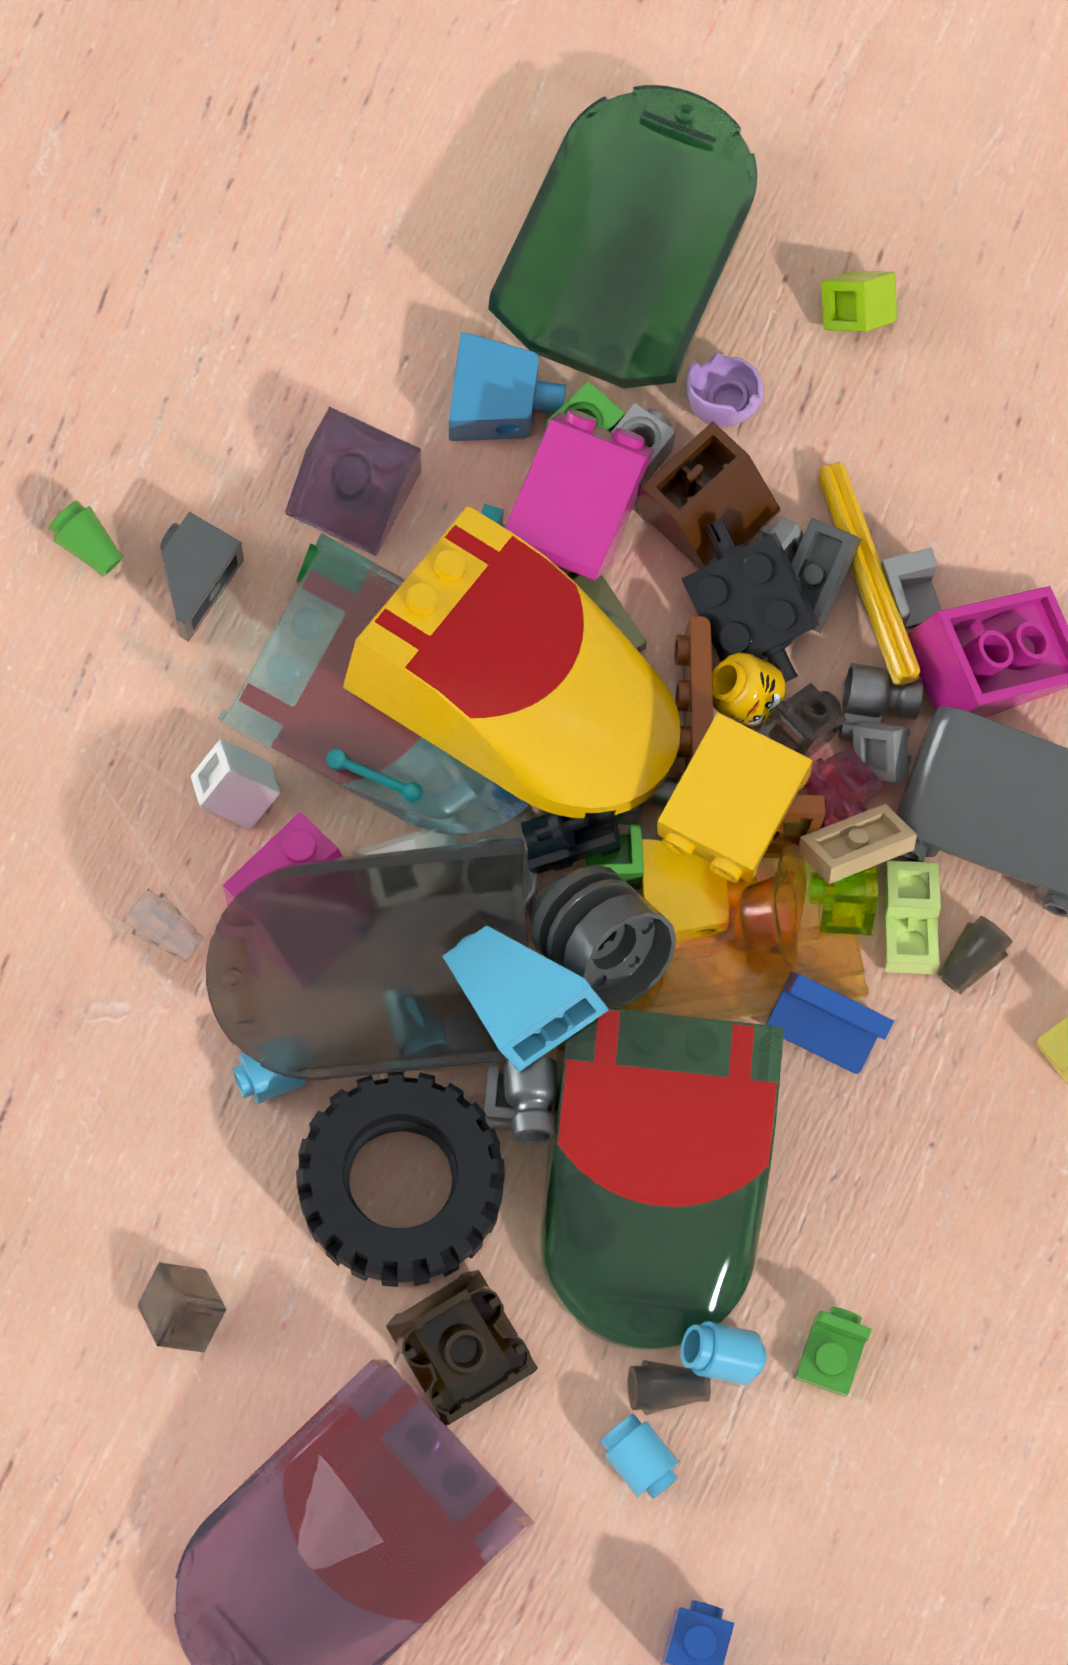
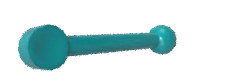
(339, 760)

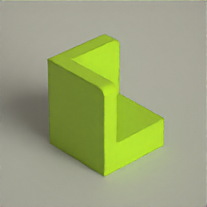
(859, 301)

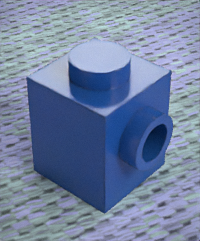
(698, 1636)

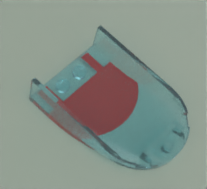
(302, 711)

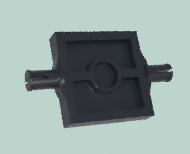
(751, 599)

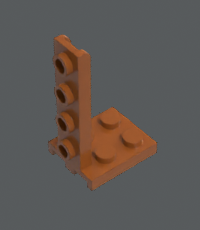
(696, 700)

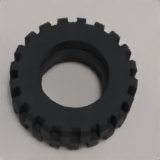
(384, 1108)

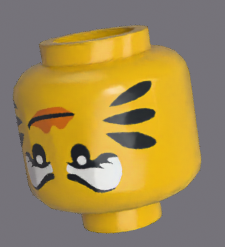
(747, 688)

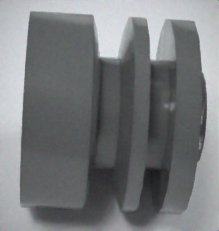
(604, 934)

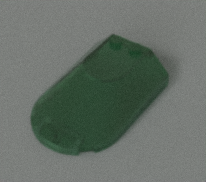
(629, 236)

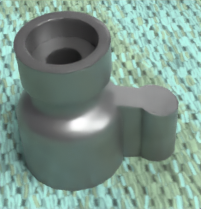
(871, 693)
(532, 1095)

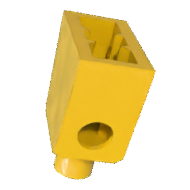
(688, 892)

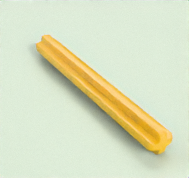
(870, 576)

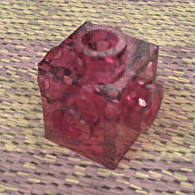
(845, 783)

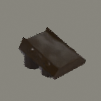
(461, 1346)

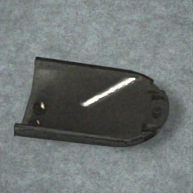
(345, 964)

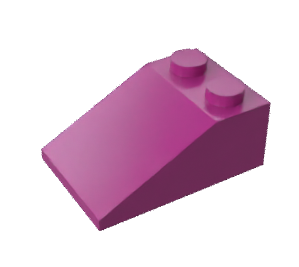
(993, 652)

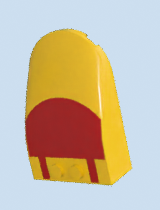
(518, 676)

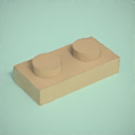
(857, 843)

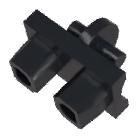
(561, 840)

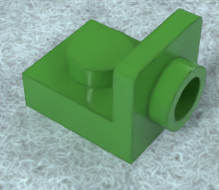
(833, 1351)

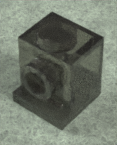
(810, 714)

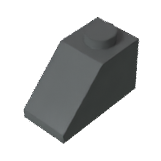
(198, 568)

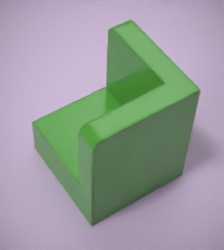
(626, 861)

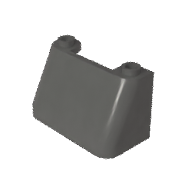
(991, 801)

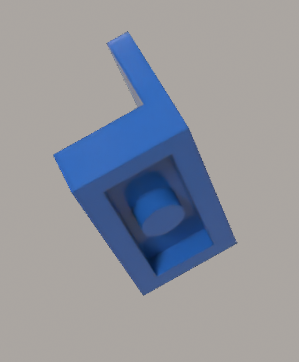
(827, 1022)

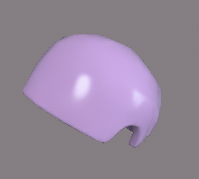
(724, 390)

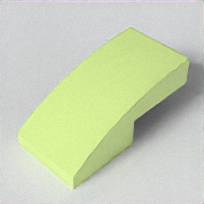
(911, 917)

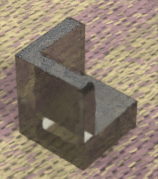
(181, 1307)

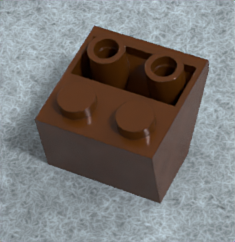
(702, 485)

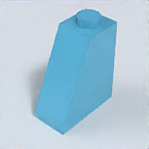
(521, 995)

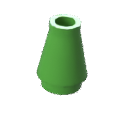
(84, 536)

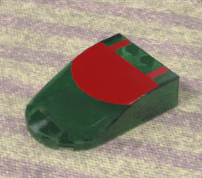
(658, 1171)

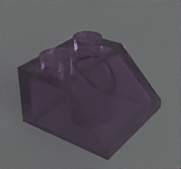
(353, 481)

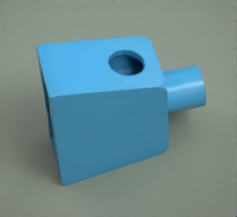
(498, 391)

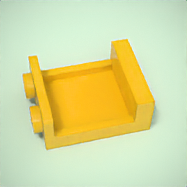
(732, 798)

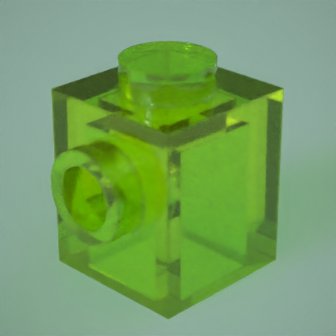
(846, 904)

